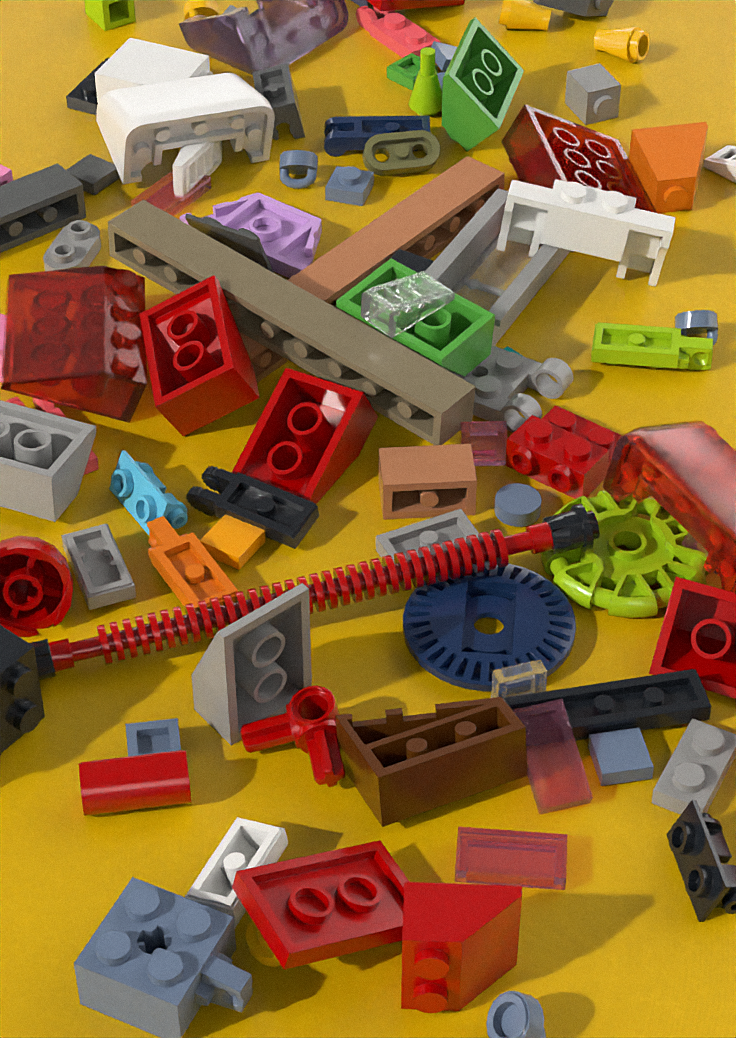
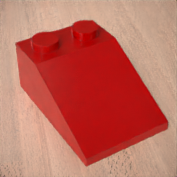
(197, 357)
(307, 435)

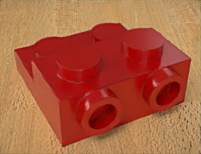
(562, 451)

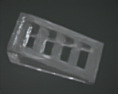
(392, 314)

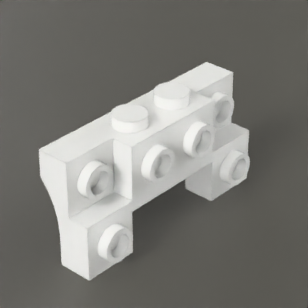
(587, 223)

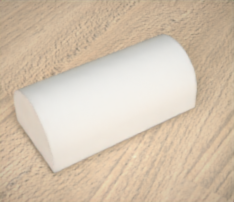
(243, 847)

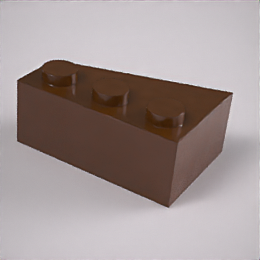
(432, 758)

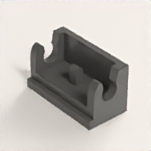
(279, 89)

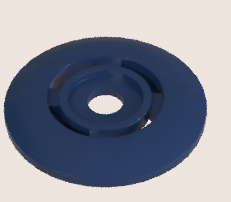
(447, 645)

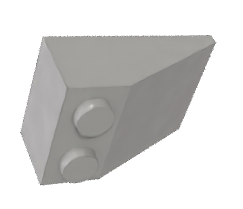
(255, 665)

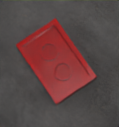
(325, 903)

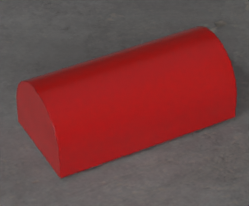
(134, 782)

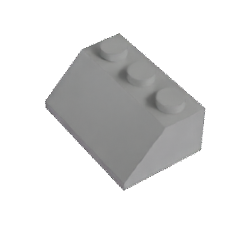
(41, 460)

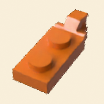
(186, 565)

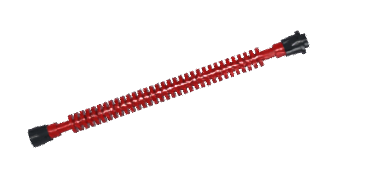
(556, 533)

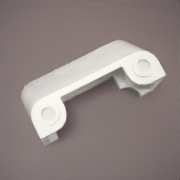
(180, 113)

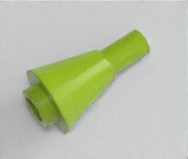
(427, 92)

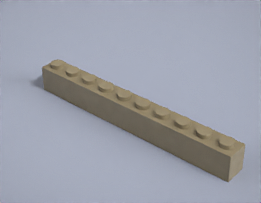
(296, 323)

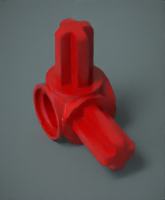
(311, 725)

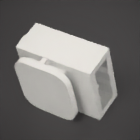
(148, 63)

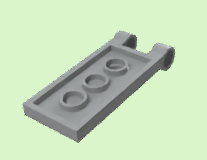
(503, 380)

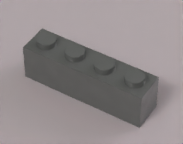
(39, 205)

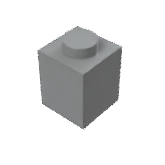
(592, 94)

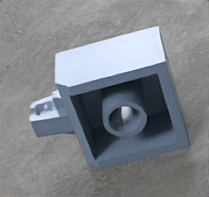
(160, 961)

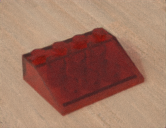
(554, 148)
(76, 339)

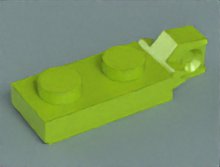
(650, 347)

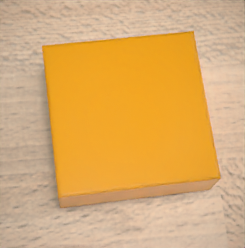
(233, 541)

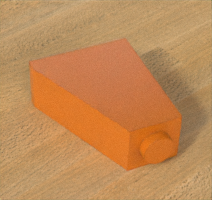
(669, 163)

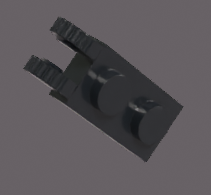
(278, 512)

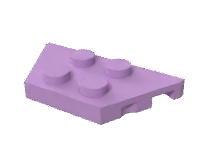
(284, 231)

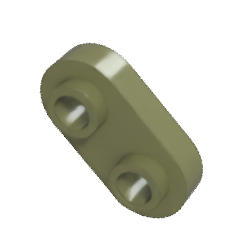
(399, 151)

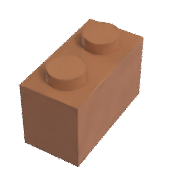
(427, 480)

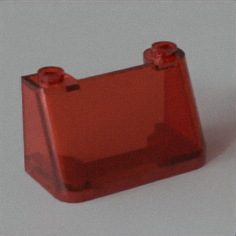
(691, 477)

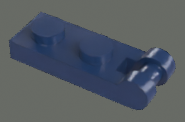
(354, 131)

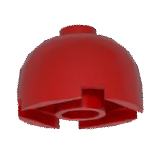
(33, 585)

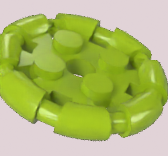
(621, 573)

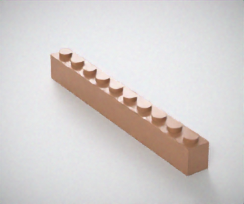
(418, 225)

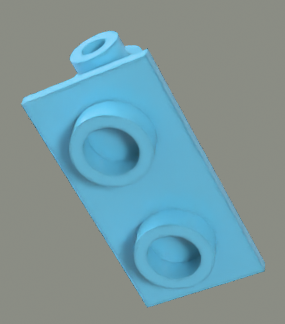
(145, 494)

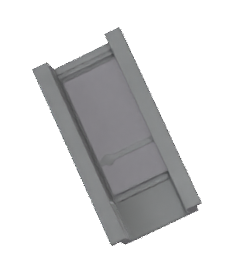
(490, 277)

